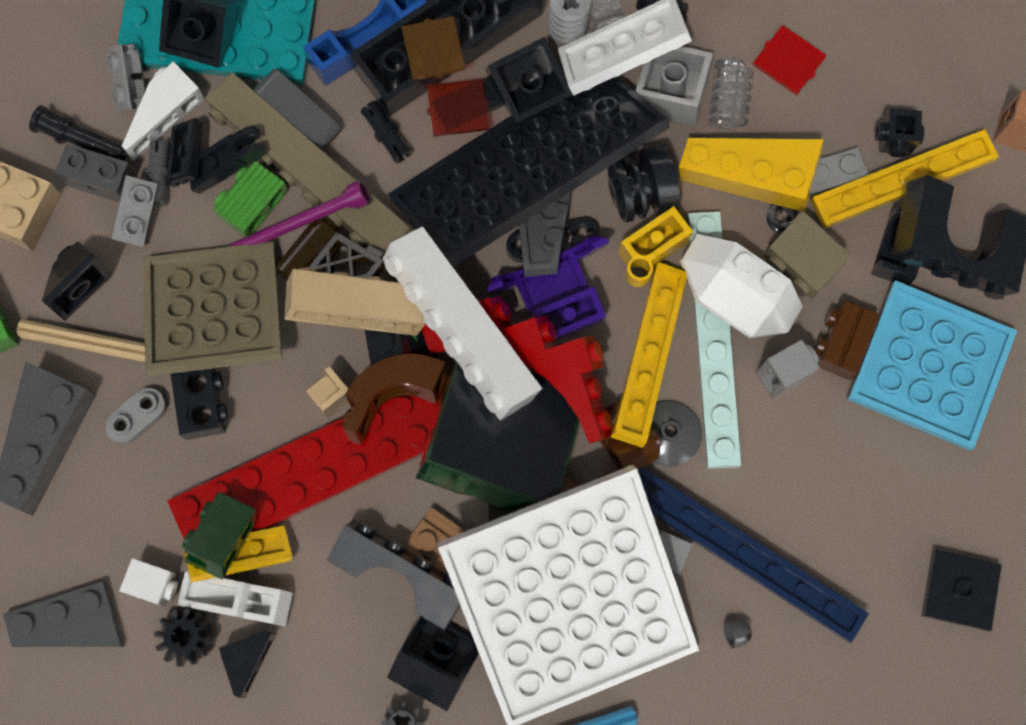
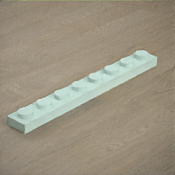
(715, 369)

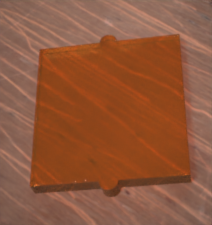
(433, 48)

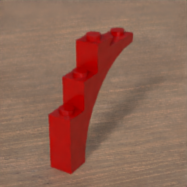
(564, 366)

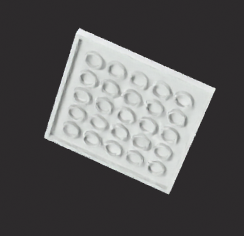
(569, 596)

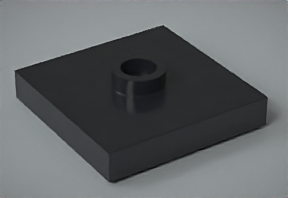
(961, 590)

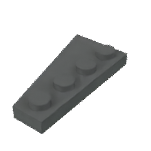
(543, 239)

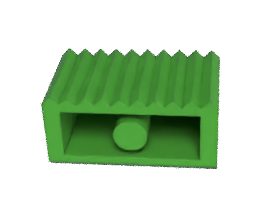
(250, 199)

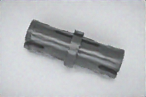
(157, 169)

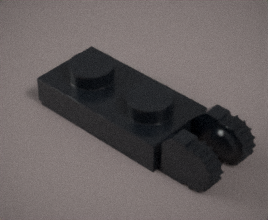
(227, 157)

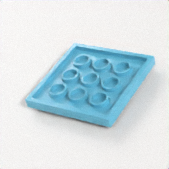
(932, 365)

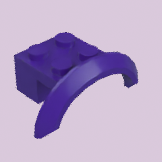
(560, 296)

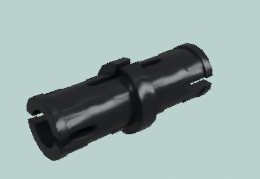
(386, 132)

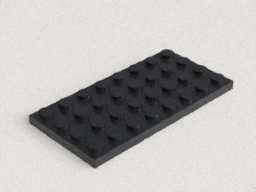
(525, 167)

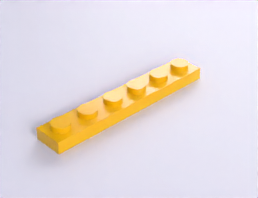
(891, 183)
(649, 355)

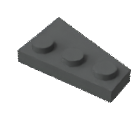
(68, 620)

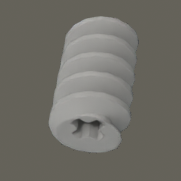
(568, 19)

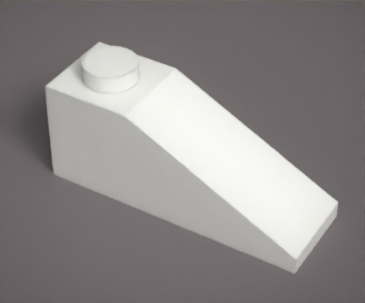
(164, 104)

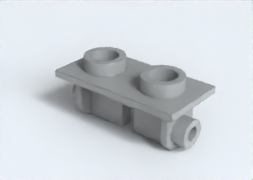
(121, 63)
(134, 211)

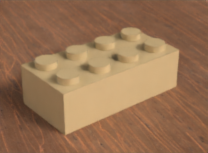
(24, 205)

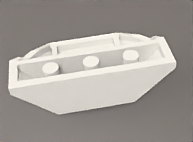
(740, 287)

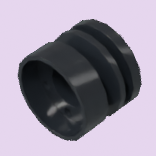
(649, 181)

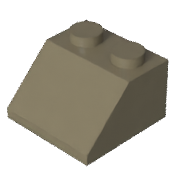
(806, 256)

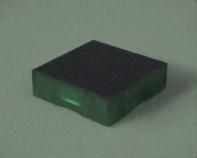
(497, 460)

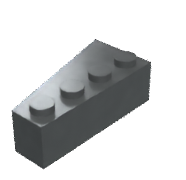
(39, 434)

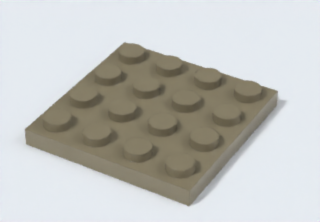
(211, 309)

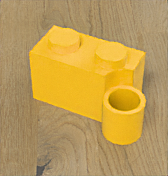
(654, 244)

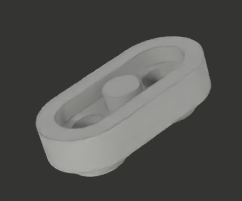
(137, 418)

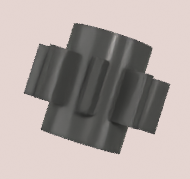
(402, 713)

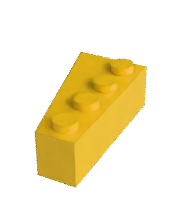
(757, 169)

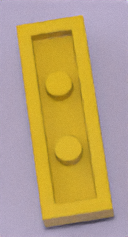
(258, 551)

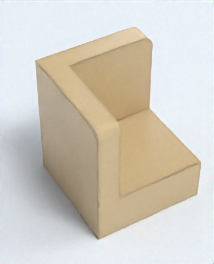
(328, 393)

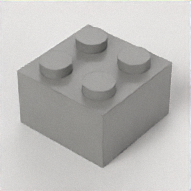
(677, 83)

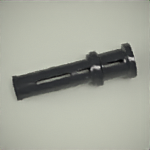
(64, 130)

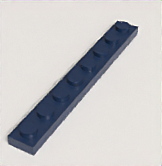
(752, 558)

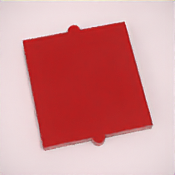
(789, 60)

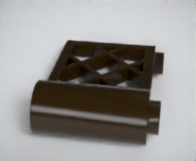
(316, 250)

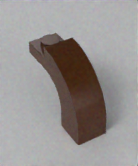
(388, 379)

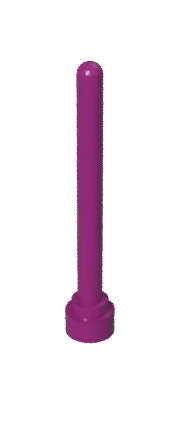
(354, 196)

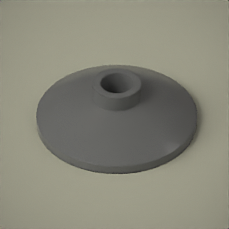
(688, 436)

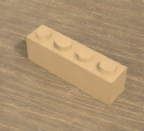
(350, 302)

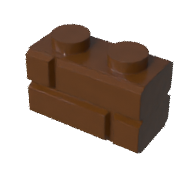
(846, 339)

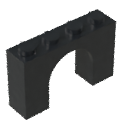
(925, 241)

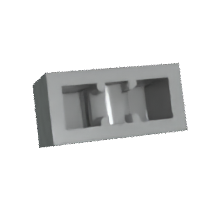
(788, 369)

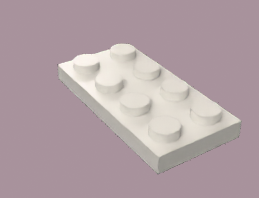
(623, 45)

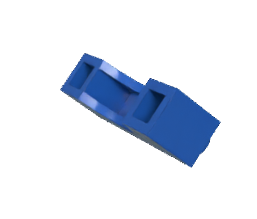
(331, 51)

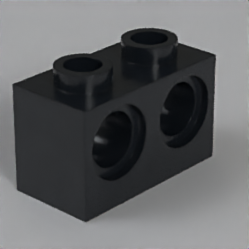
(190, 403)

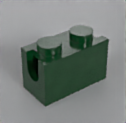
(219, 535)

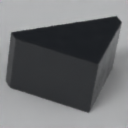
(244, 659)

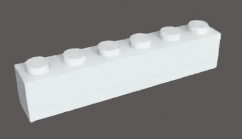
(461, 323)

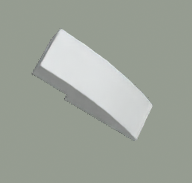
(236, 599)

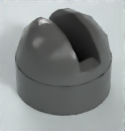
(737, 632)

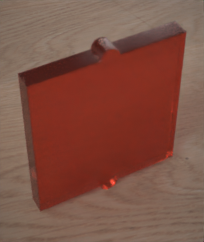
(457, 107)

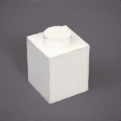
(149, 583)

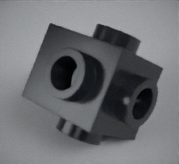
(900, 132)

